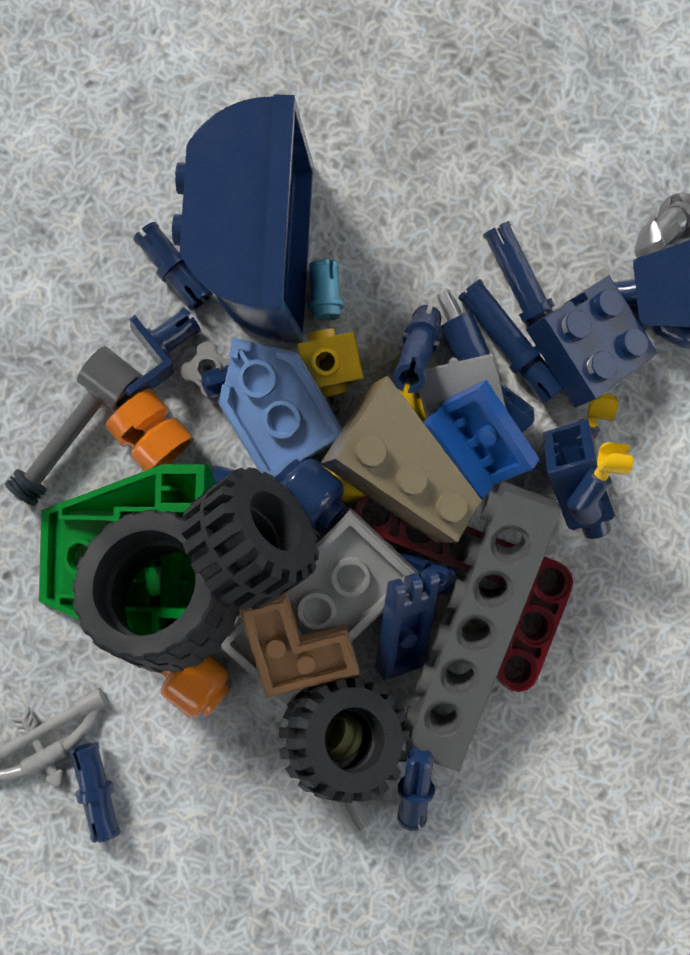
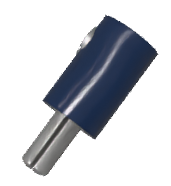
(460, 329)

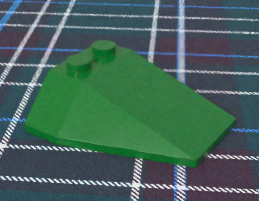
(164, 584)

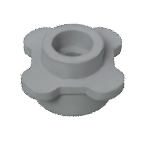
(205, 356)

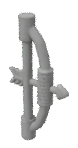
(86, 707)

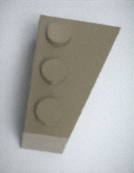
(401, 465)

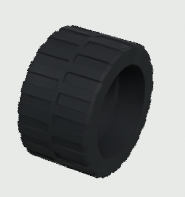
(102, 590)

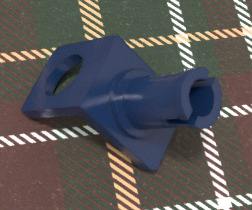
(159, 344)

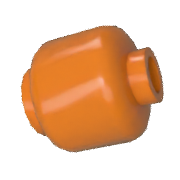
(196, 688)

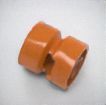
(148, 431)

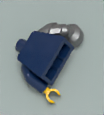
(663, 273)

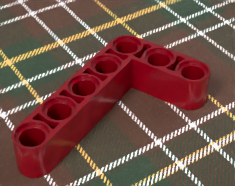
(548, 605)

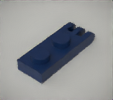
(407, 623)

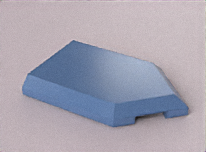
(275, 406)

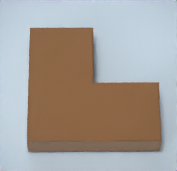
(295, 661)

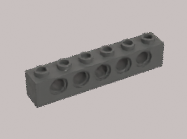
(484, 651)

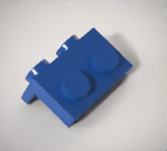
(481, 437)

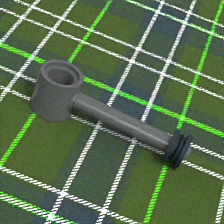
(105, 379)

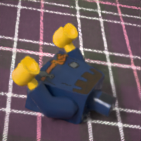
(582, 472)

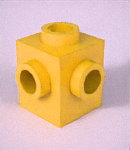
(346, 355)

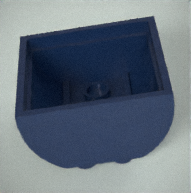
(250, 213)

